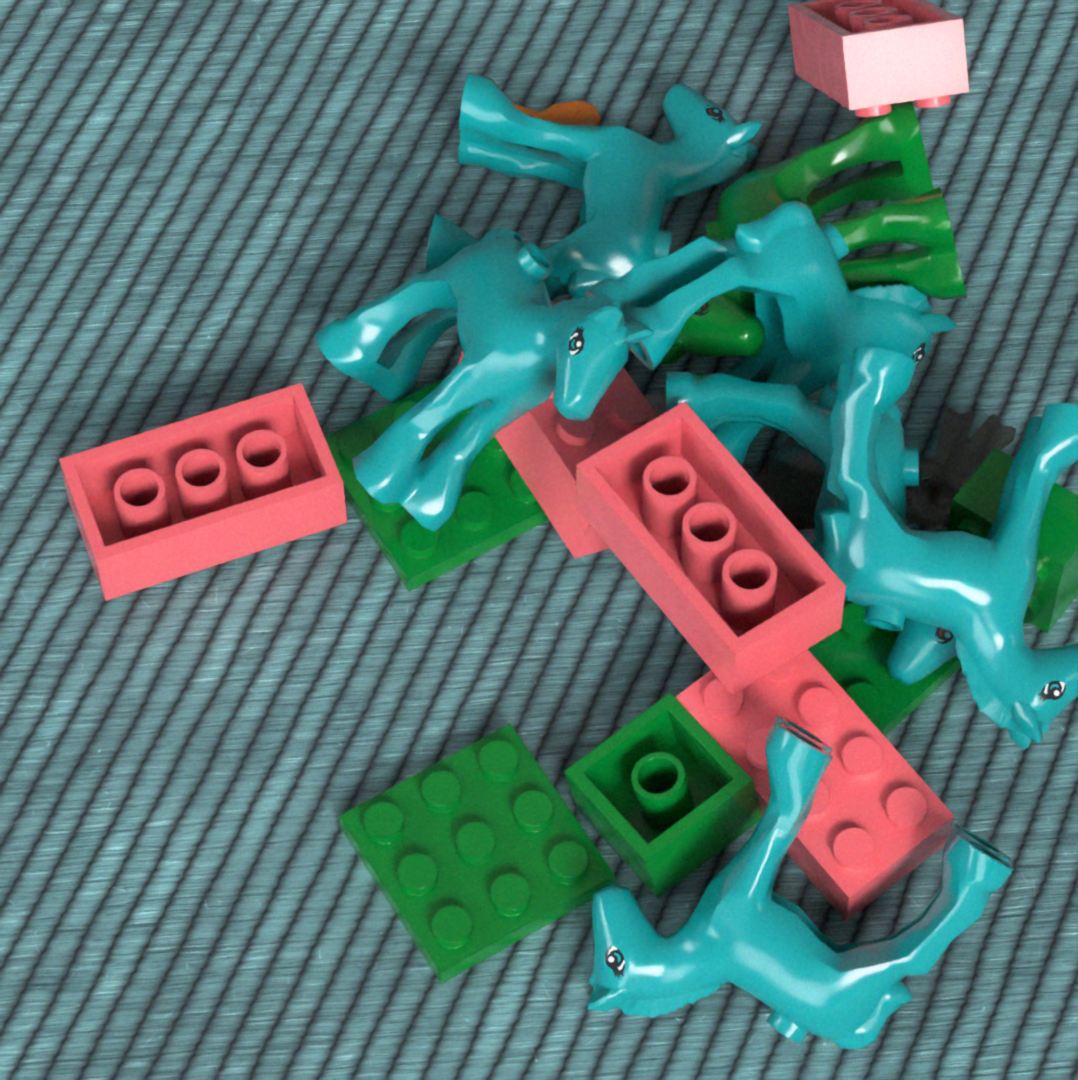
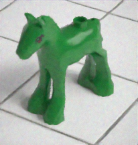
(915, 218)

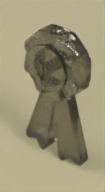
(952, 466)

